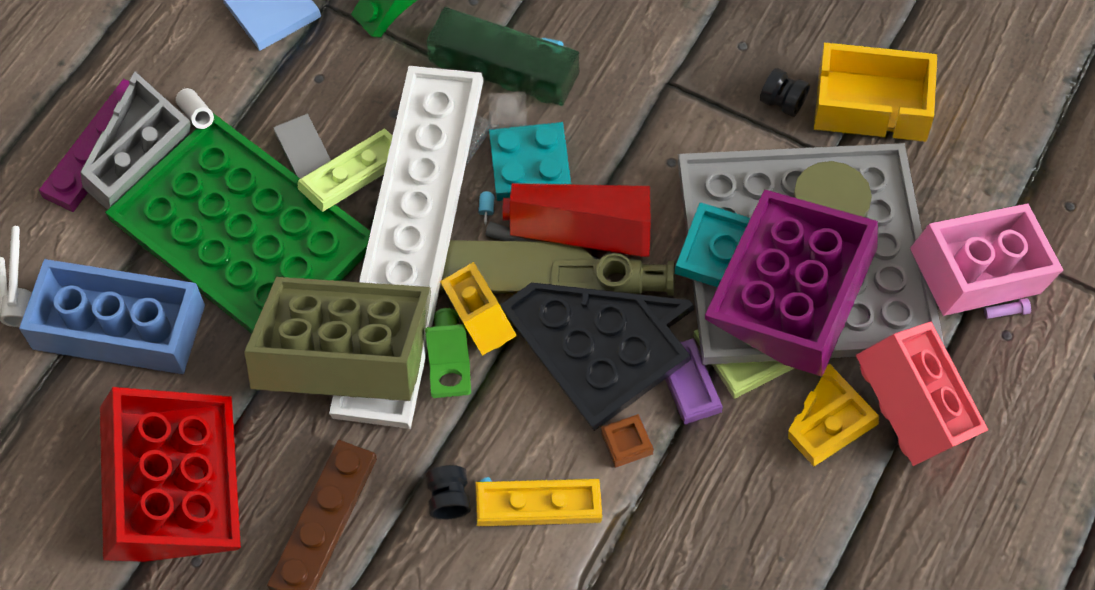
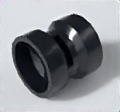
(784, 92)
(448, 492)

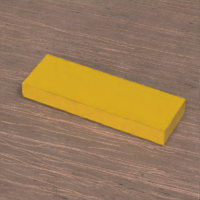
(538, 502)

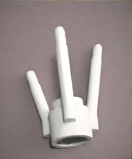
(14, 299)

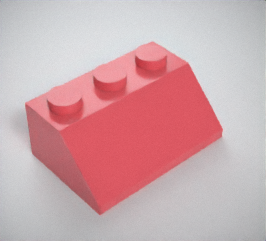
(921, 392)

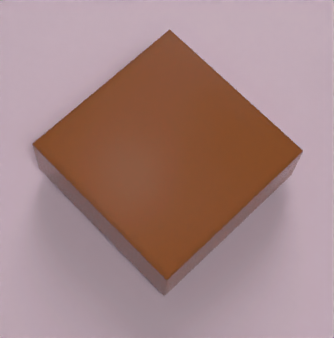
(627, 440)

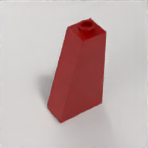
(582, 215)

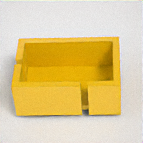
(876, 91)

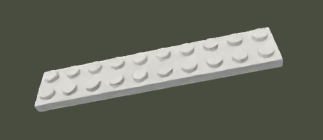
(417, 207)

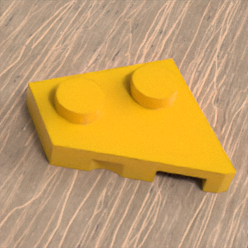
(830, 418)

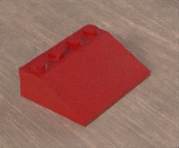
(167, 475)

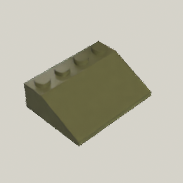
(339, 338)

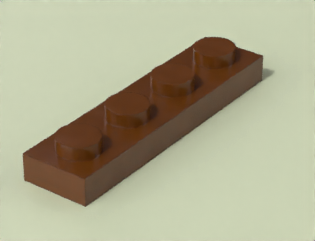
(323, 518)

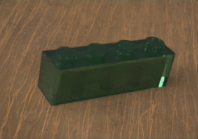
(503, 56)

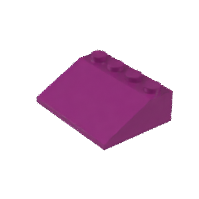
(794, 279)

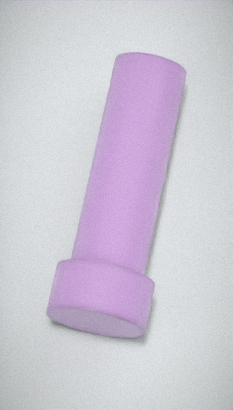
(1022, 306)

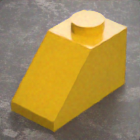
(478, 308)

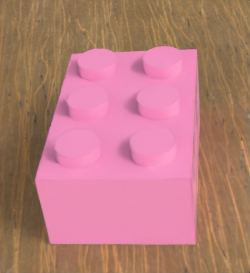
(985, 259)

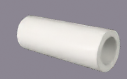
(194, 108)

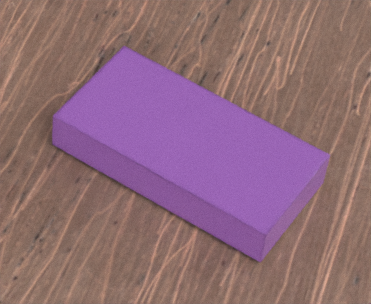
(693, 388)

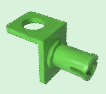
(448, 354)

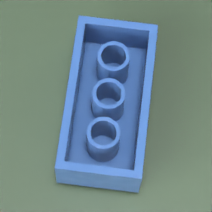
(113, 316)

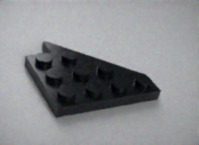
(600, 342)

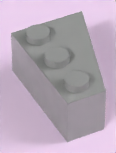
(134, 142)

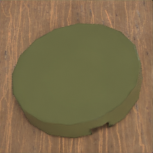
(835, 187)

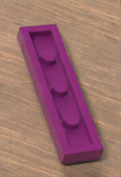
(65, 181)

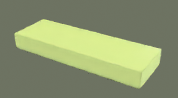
(347, 172)

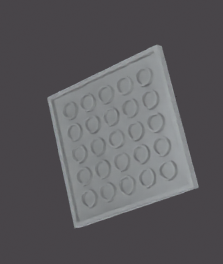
(894, 288)

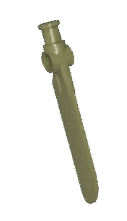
(515, 264)

